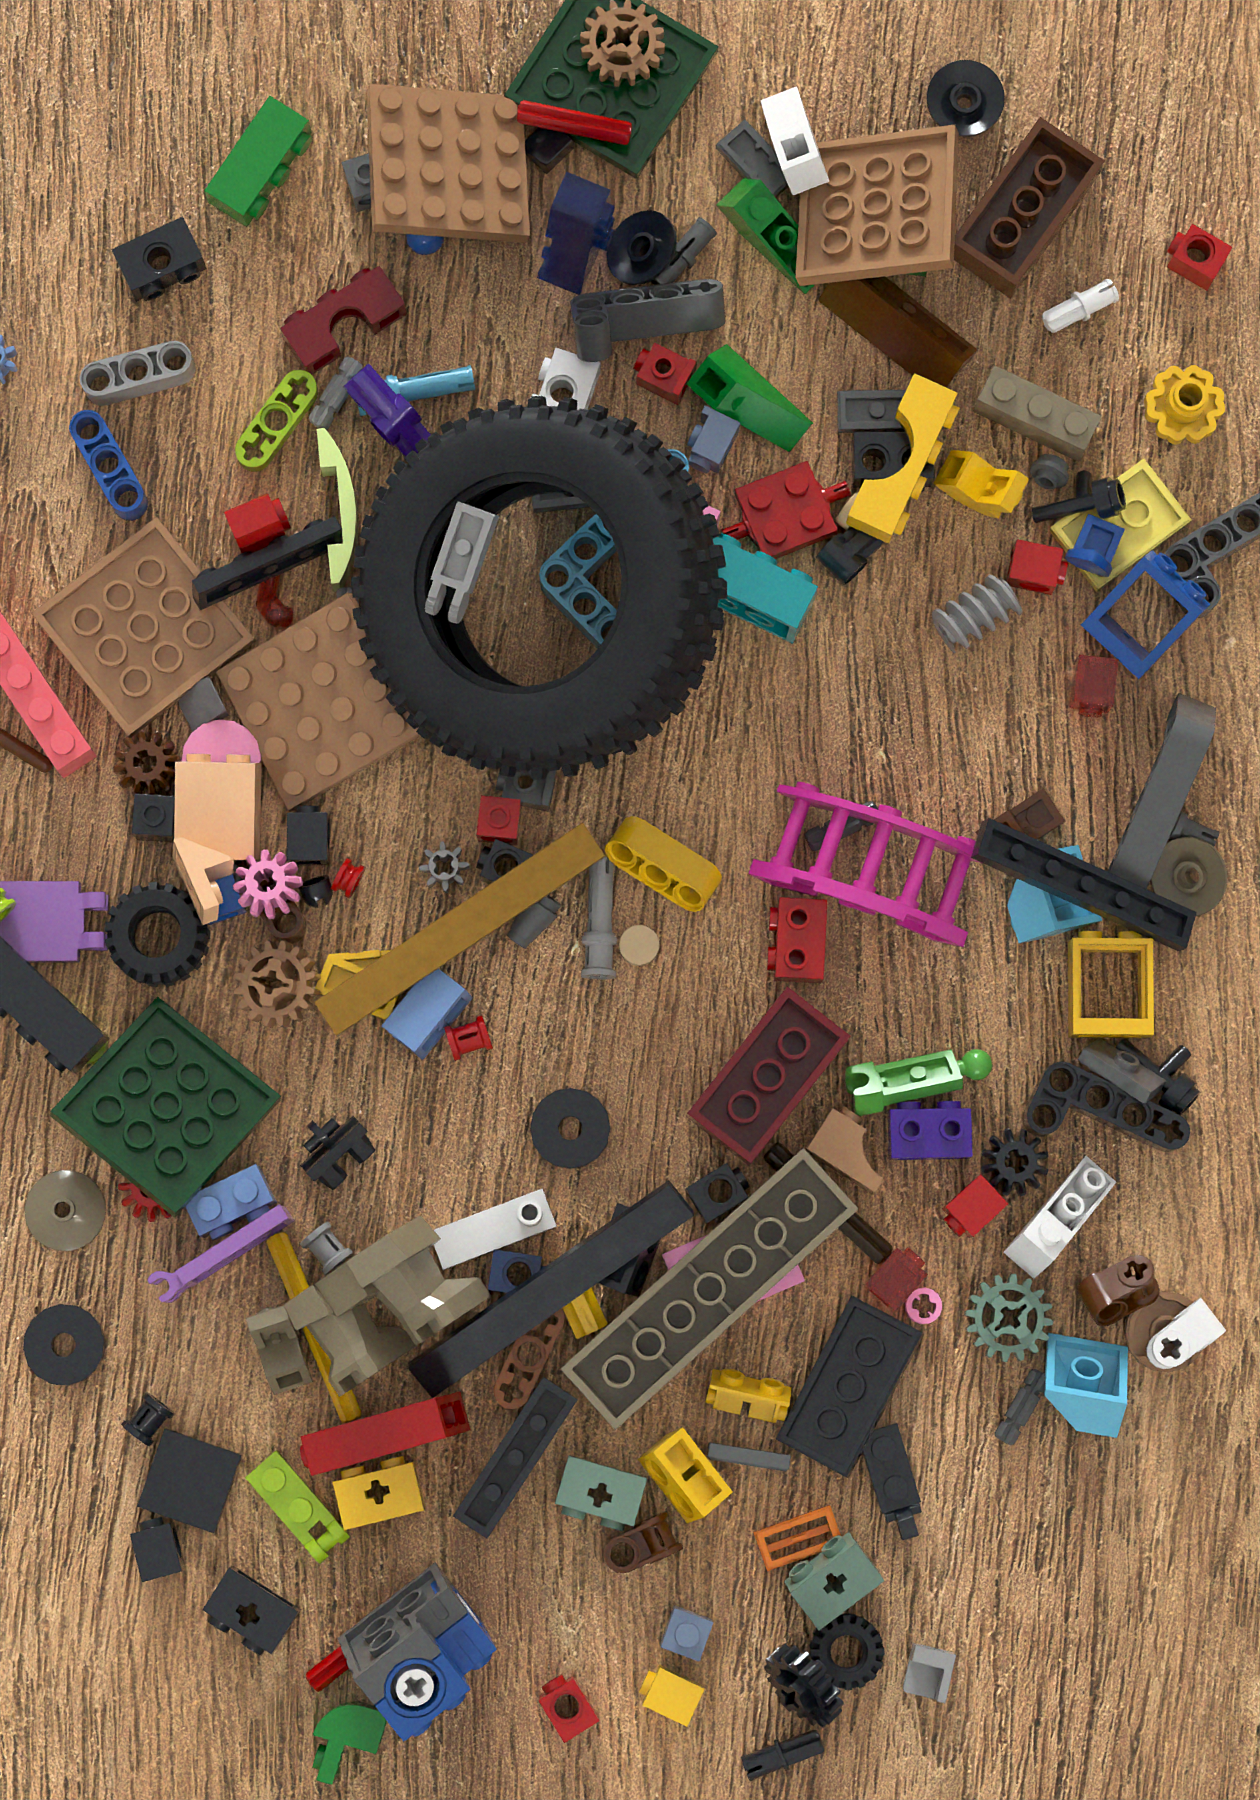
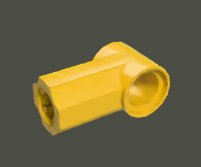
(584, 1314)

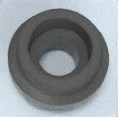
(1050, 471)

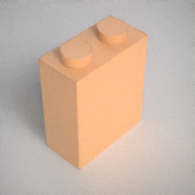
(219, 804)

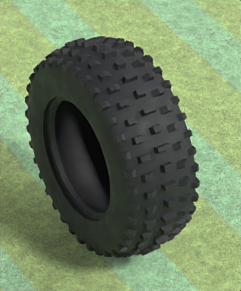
(662, 611)

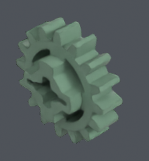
(1020, 1332)

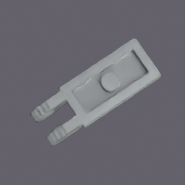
(460, 559)

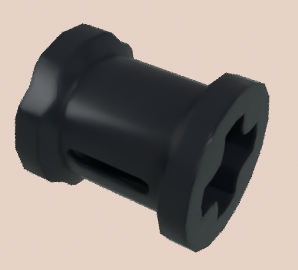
(148, 1419)

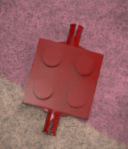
(786, 511)

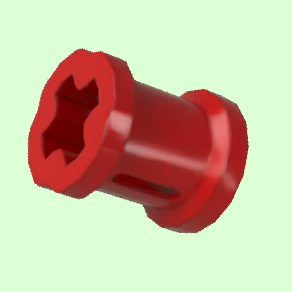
(474, 1036)

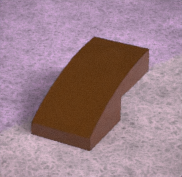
(1033, 816)

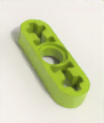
(251, 438)

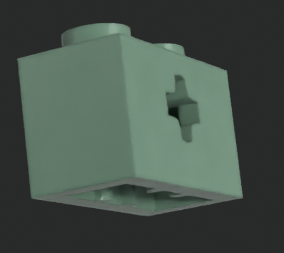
(624, 1486)
(827, 1600)

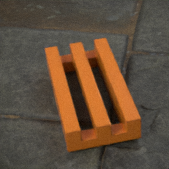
(787, 1524)

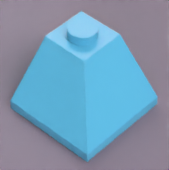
(1041, 915)
(1087, 1382)

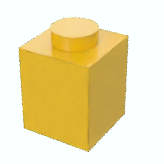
(671, 1694)

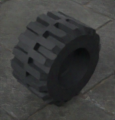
(128, 916)

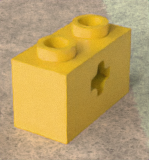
(360, 1510)

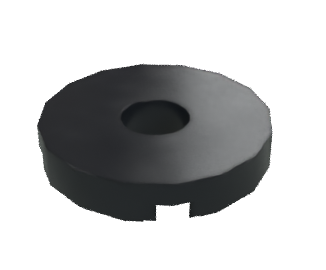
(566, 1104)
(40, 1340)

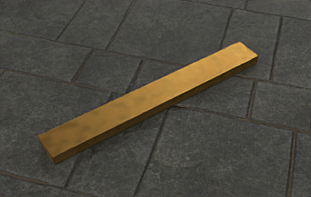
(459, 929)

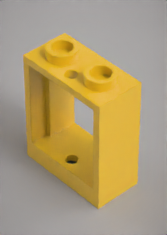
(1111, 1027)

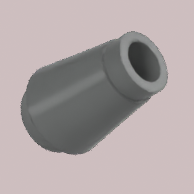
(533, 921)

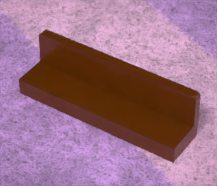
(899, 327)

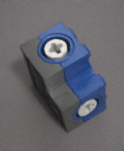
(416, 1652)

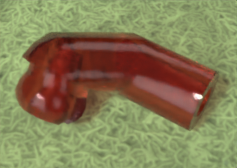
(270, 606)

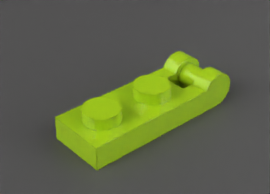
(296, 1505)

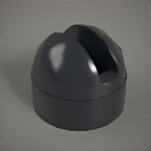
(316, 889)

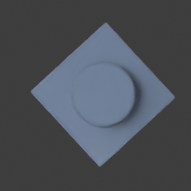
(686, 1633)

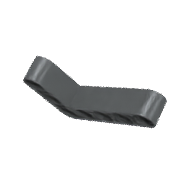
(1165, 791)

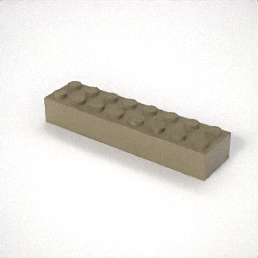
(709, 1288)

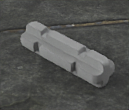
(334, 394)

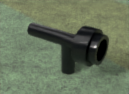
(1106, 498)
(1177, 1094)

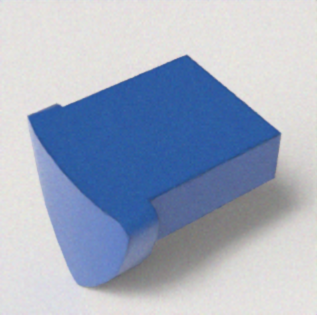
(1095, 546)

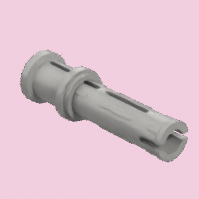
(599, 935)

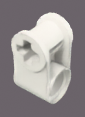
(1190, 1333)

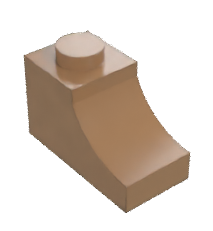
(841, 1148)

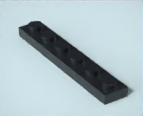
(1083, 884)

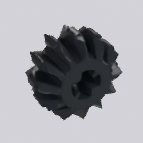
(1020, 1150)

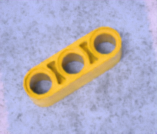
(663, 863)

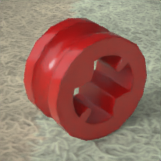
(348, 878)

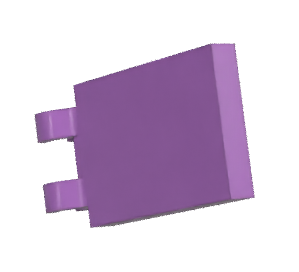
(51, 920)
(222, 1253)

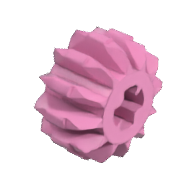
(277, 897)

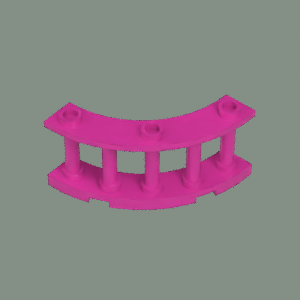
(861, 894)

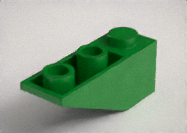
(764, 225)
(744, 395)

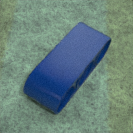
(104, 447)

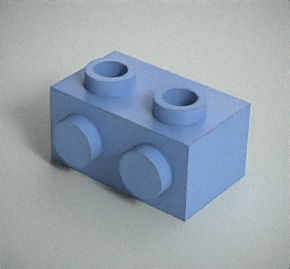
(229, 1201)

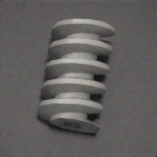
(975, 611)

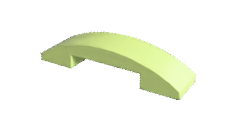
(340, 555)

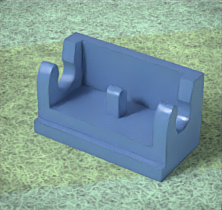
(425, 1011)

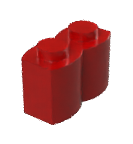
(257, 522)

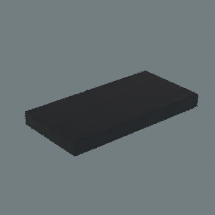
(850, 1386)

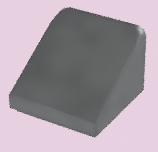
(202, 704)

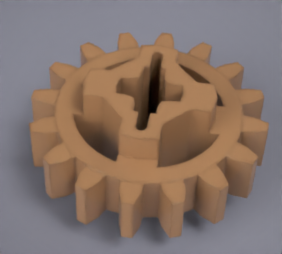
(616, 26)
(275, 999)

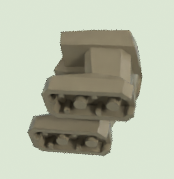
(405, 1280)

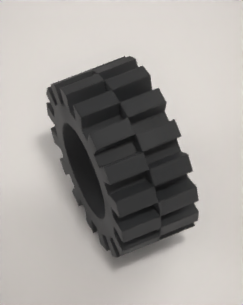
(871, 1644)

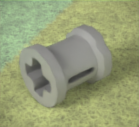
(326, 1248)

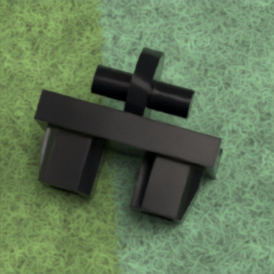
(322, 1162)

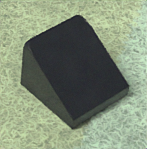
(548, 148)

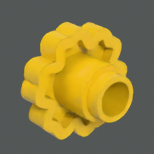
(1174, 418)

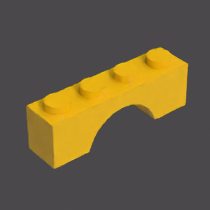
(882, 502)

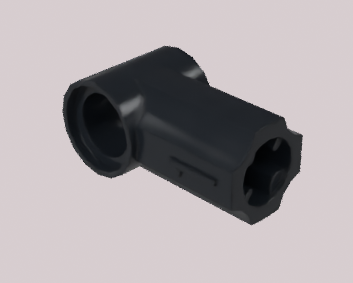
(848, 553)

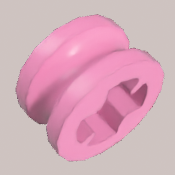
(932, 1297)

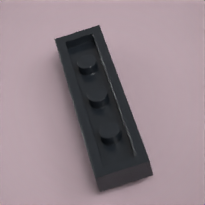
(254, 568)

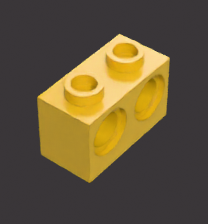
(685, 1475)

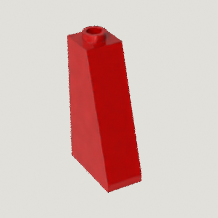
(384, 1433)

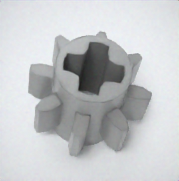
(444, 878)

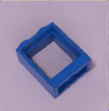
(1122, 644)

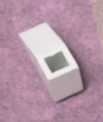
(794, 141)
(1060, 1218)

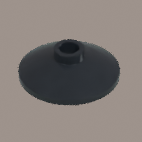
(969, 81)
(641, 247)

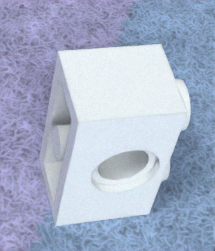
(568, 372)

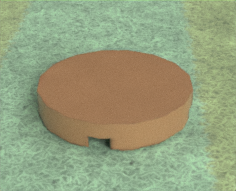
(1151, 1319)

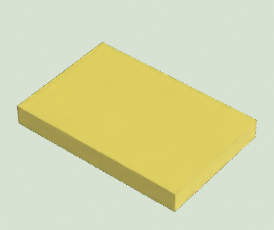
(1148, 521)

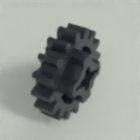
(803, 1685)

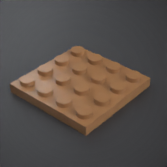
(446, 164)
(882, 209)
(138, 630)
(315, 704)

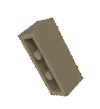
(1036, 413)

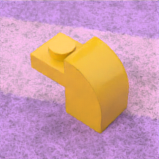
(979, 484)

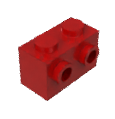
(799, 940)

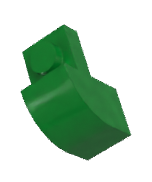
(347, 1724)

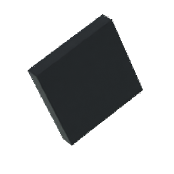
(189, 1480)

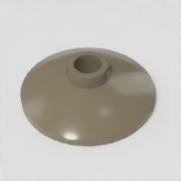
(1173, 877)
(85, 1214)

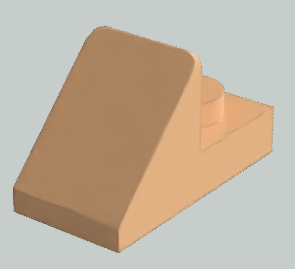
(199, 870)

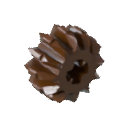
(134, 756)

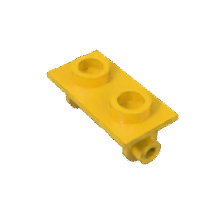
(767, 1396)

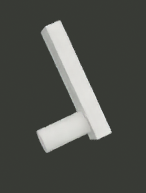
(493, 1229)

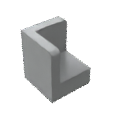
(929, 1672)

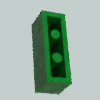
(259, 162)

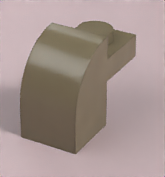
(279, 1349)

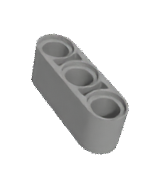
(119, 366)

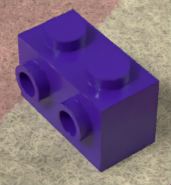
(929, 1132)

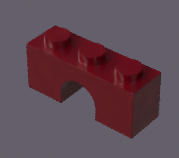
(367, 297)

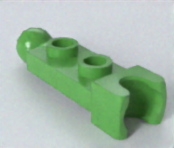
(912, 1078)

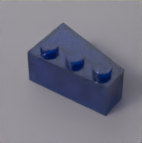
(579, 227)

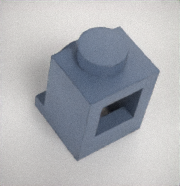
(712, 441)

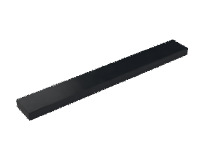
(550, 1289)

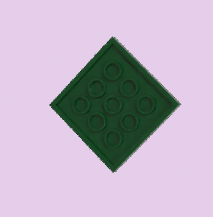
(561, 78)
(165, 1106)

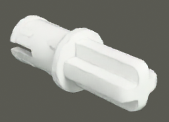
(1080, 306)

